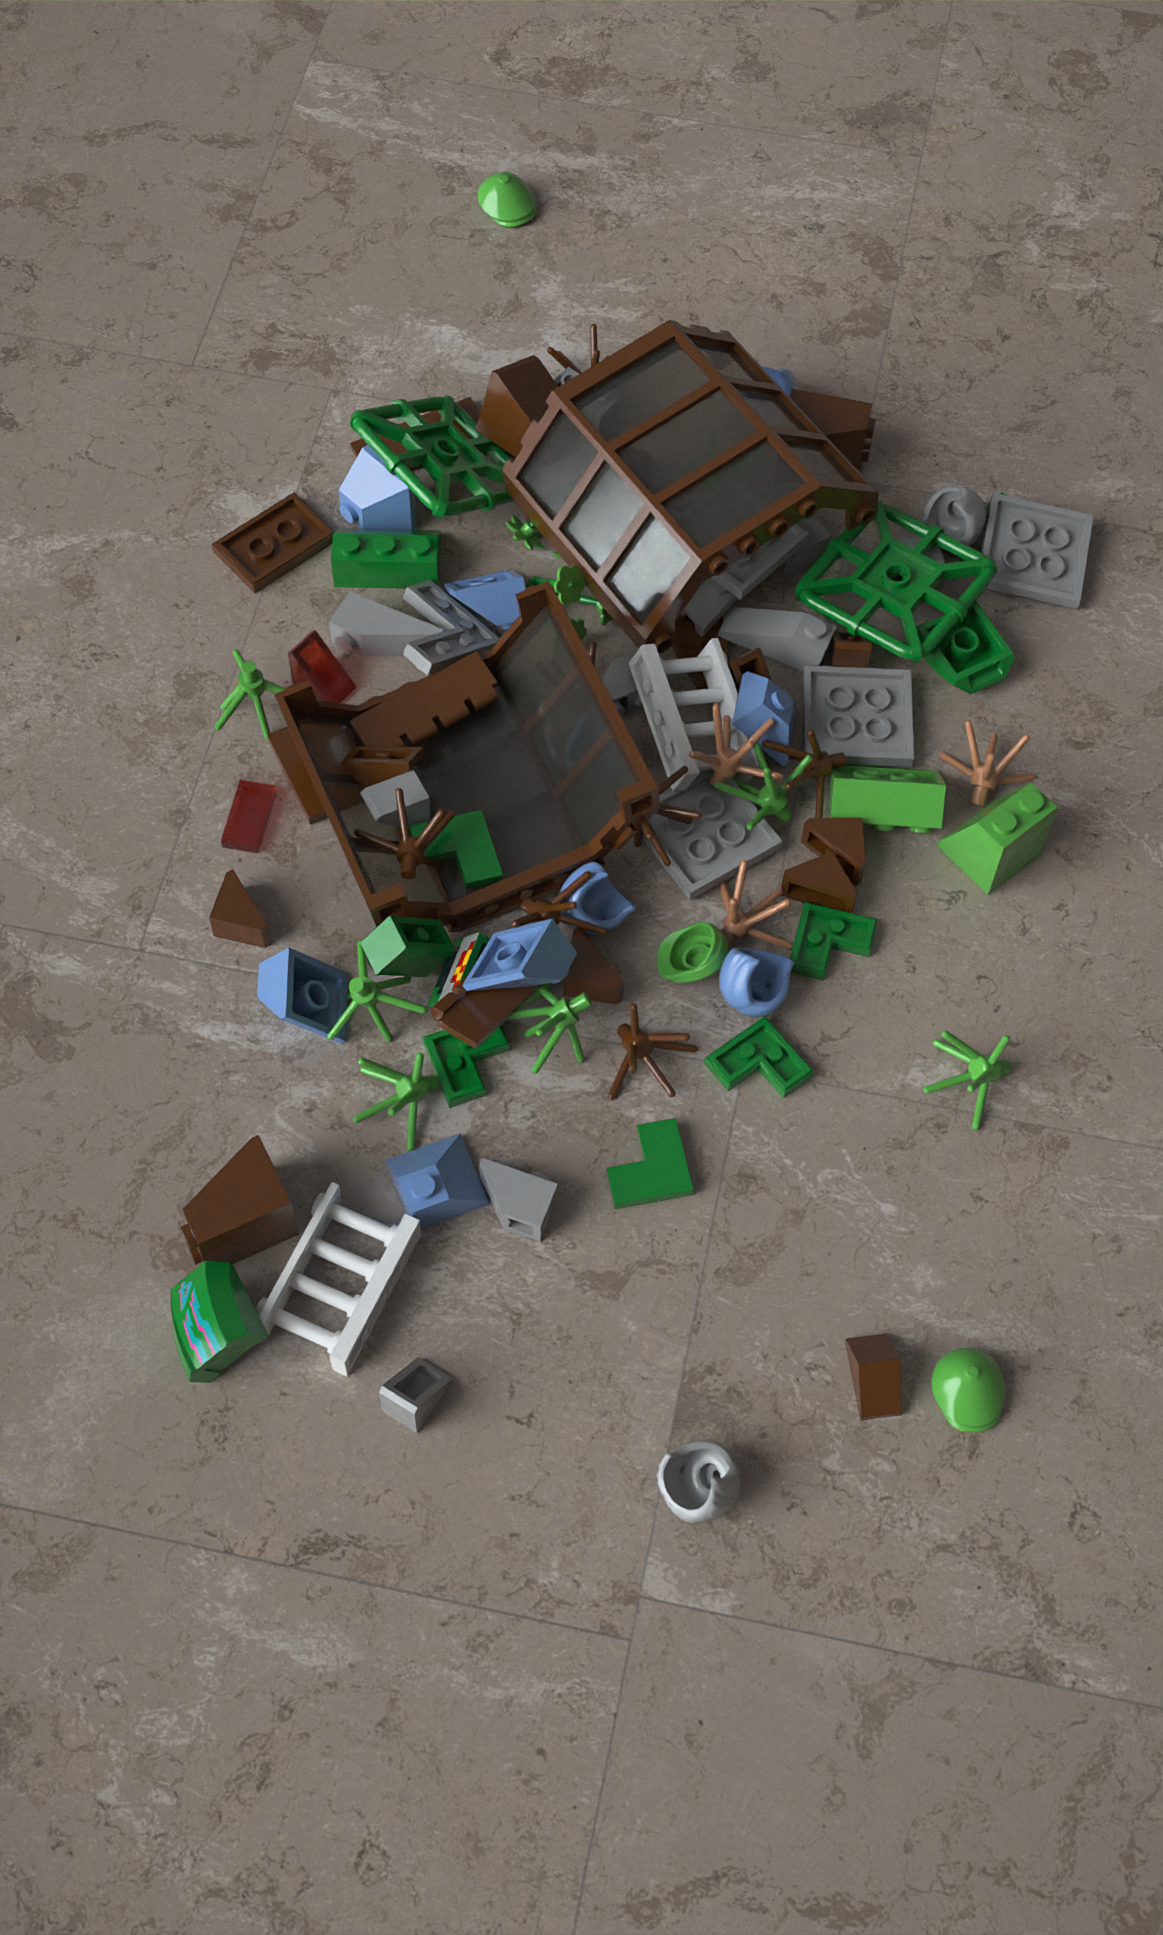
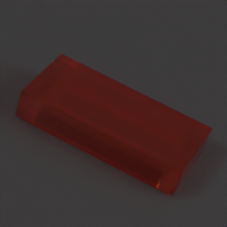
(248, 816)

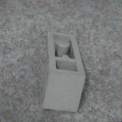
(374, 628)
(782, 635)

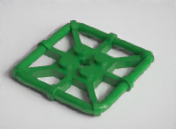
(439, 449)
(903, 597)

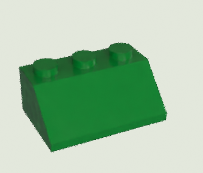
(384, 557)

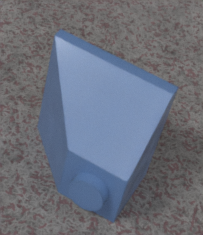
(375, 497)
(490, 595)
(759, 701)
(522, 958)
(304, 991)
(437, 1181)

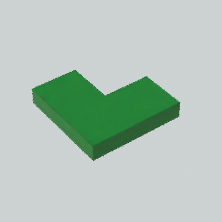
(470, 843)
(828, 929)
(761, 1050)
(456, 1064)
(660, 1175)

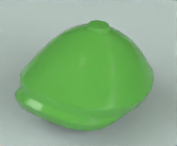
(507, 199)
(692, 953)
(969, 1389)

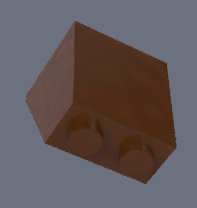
(513, 401)
(841, 420)
(239, 1210)

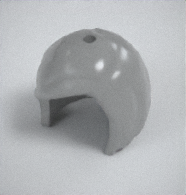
(957, 512)
(685, 1477)

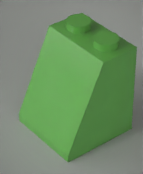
(1001, 837)

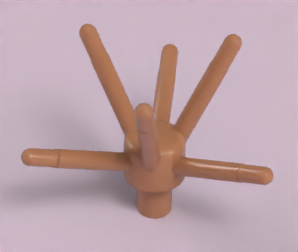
(728, 759)
(985, 777)
(739, 923)

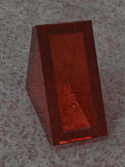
(315, 662)

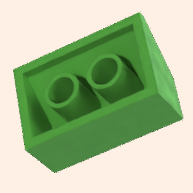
(887, 796)

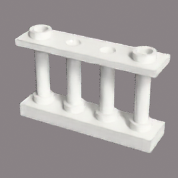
(662, 702)
(361, 1310)

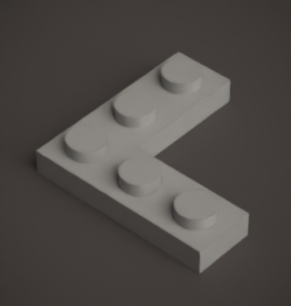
(461, 632)

